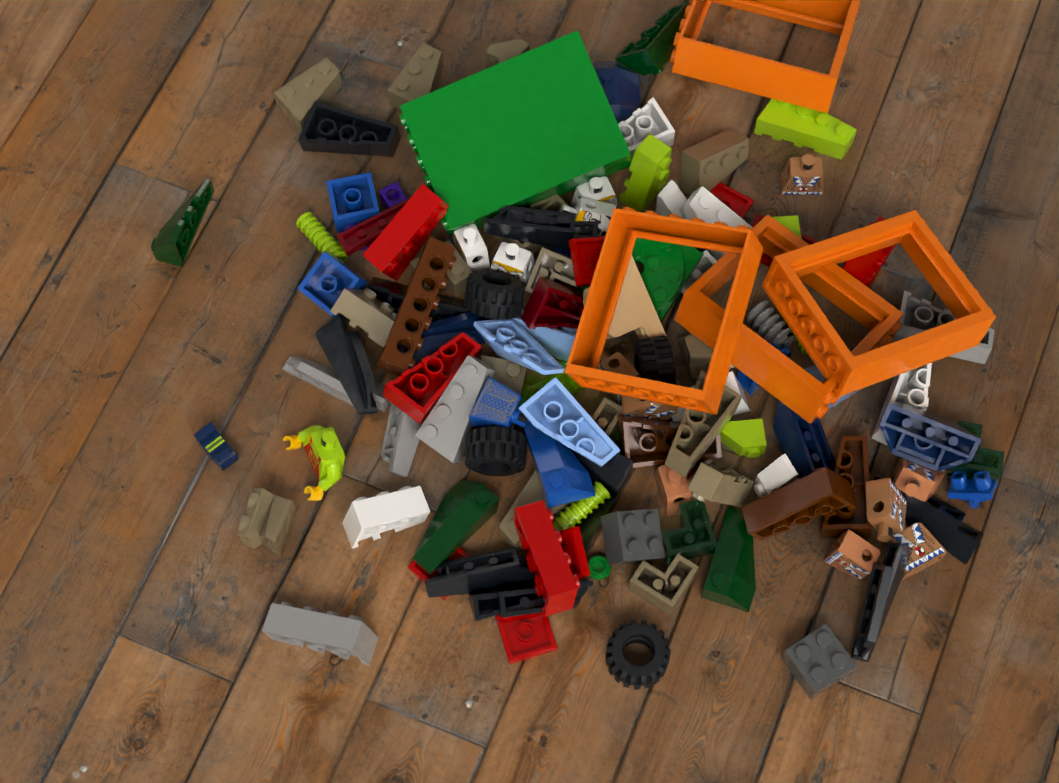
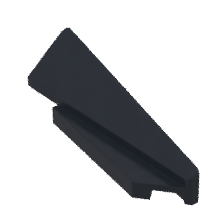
(879, 598)

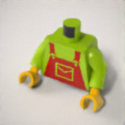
(324, 455)

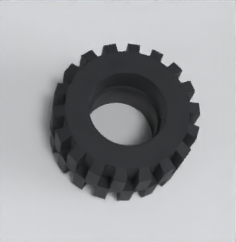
(494, 294)
(655, 359)
(496, 451)
(645, 635)

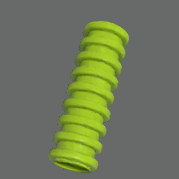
(319, 235)
(580, 509)

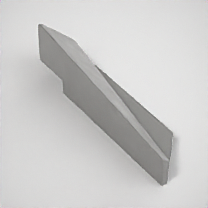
(327, 380)
(400, 441)

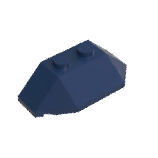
(620, 88)
(926, 437)
(802, 442)

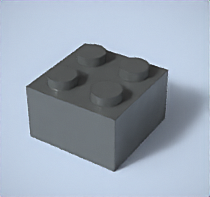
(632, 536)
(818, 661)

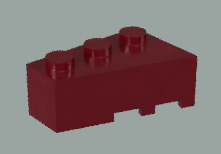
(553, 306)

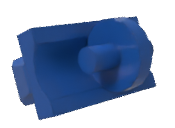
(972, 490)

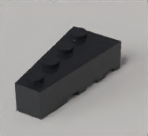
(346, 132)

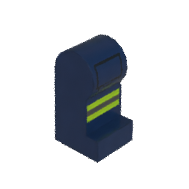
(215, 446)

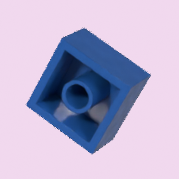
(352, 200)
(328, 280)

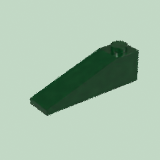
(655, 45)
(179, 232)
(456, 520)
(732, 567)

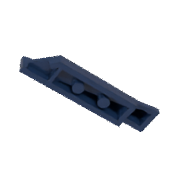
(445, 330)

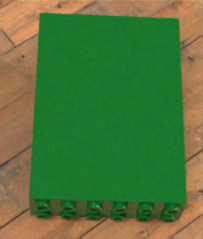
(515, 133)

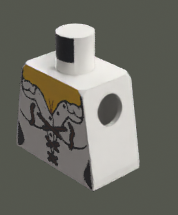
(597, 189)
(592, 210)
(471, 245)
(514, 261)

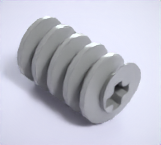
(767, 325)

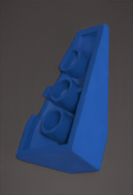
(558, 469)

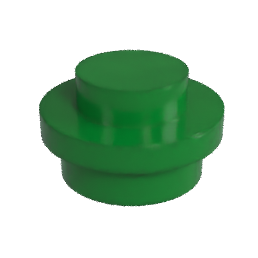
(598, 567)

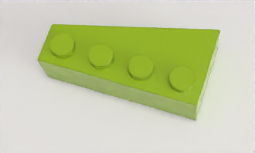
(805, 128)

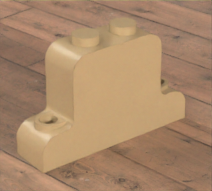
(633, 308)

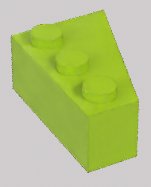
(649, 173)

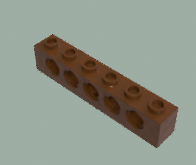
(433, 253)

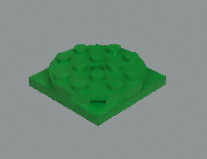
(665, 270)

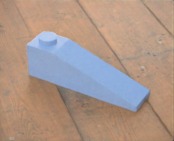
(555, 341)
(517, 345)
(565, 420)

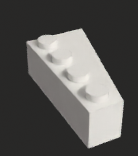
(644, 122)
(908, 389)

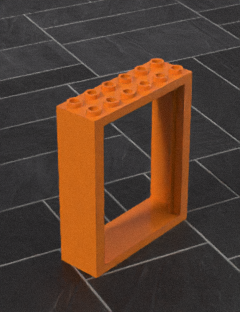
(759, 74)
(606, 286)
(822, 340)
(759, 358)

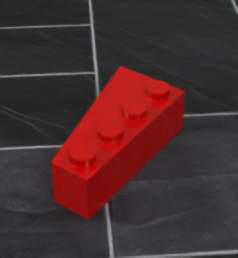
(406, 233)
(867, 266)
(423, 385)
(546, 557)

